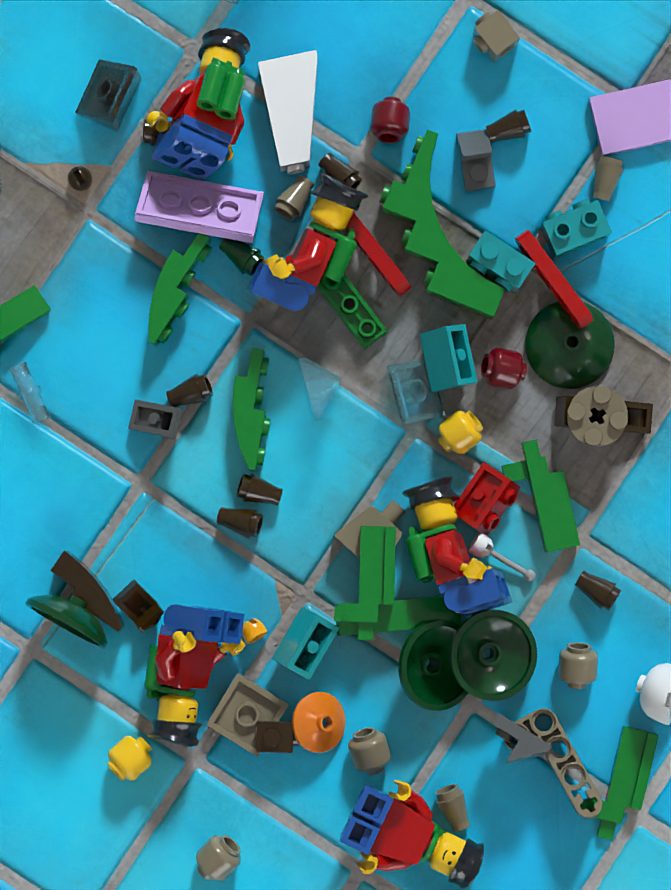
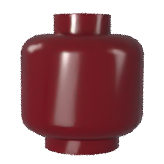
(390, 120)
(503, 368)

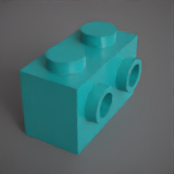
(575, 228)
(500, 262)
(446, 359)
(305, 643)

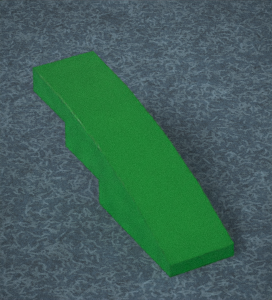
(21, 312)
(405, 615)

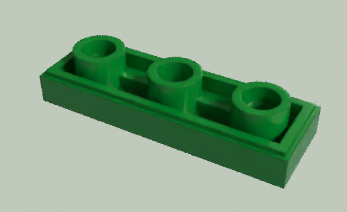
(361, 319)

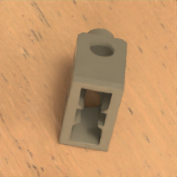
(350, 533)

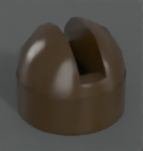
(73, 181)

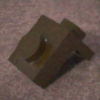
(139, 606)
(275, 737)

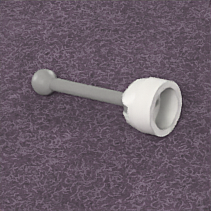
(482, 547)

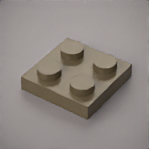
(241, 708)

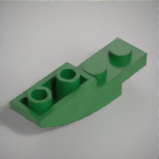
(167, 297)
(248, 421)

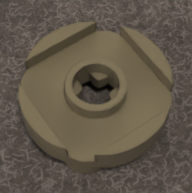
(602, 399)

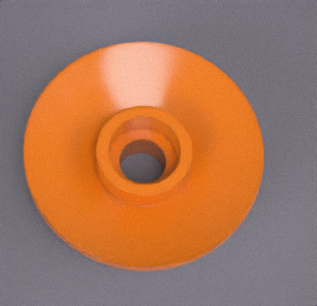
(308, 722)

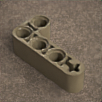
(562, 765)

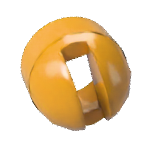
(253, 630)

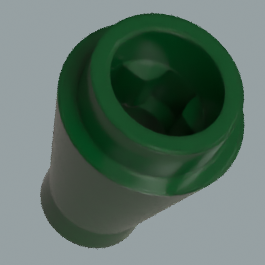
(242, 255)

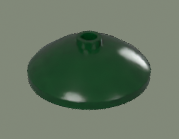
(561, 364)
(70, 616)
(510, 658)
(432, 685)

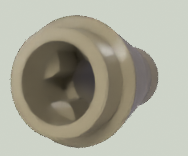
(606, 177)
(293, 199)
(452, 804)

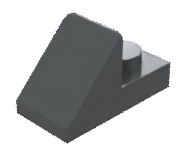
(476, 160)
(155, 419)
(527, 743)

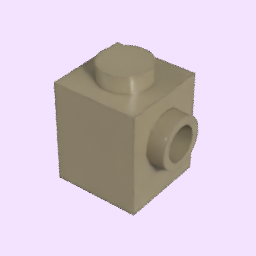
(494, 35)

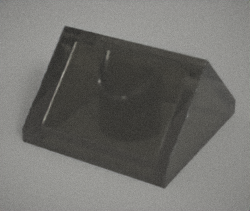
(109, 93)

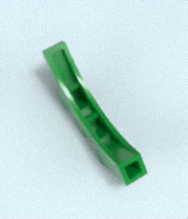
(412, 203)

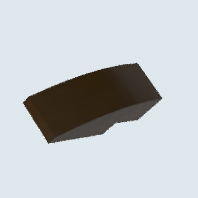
(638, 415)
(88, 589)

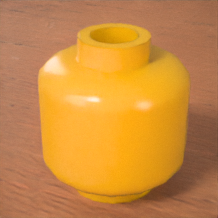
(460, 432)
(129, 758)

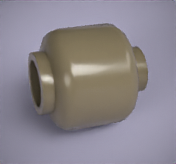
(578, 665)
(369, 750)
(218, 858)

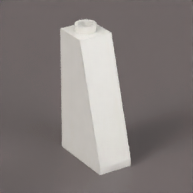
(290, 102)

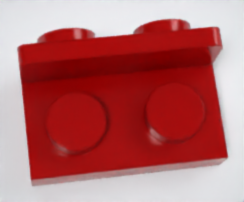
(486, 499)

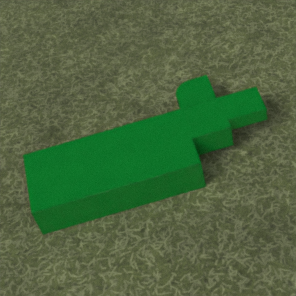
(549, 498)
(375, 579)
(627, 779)

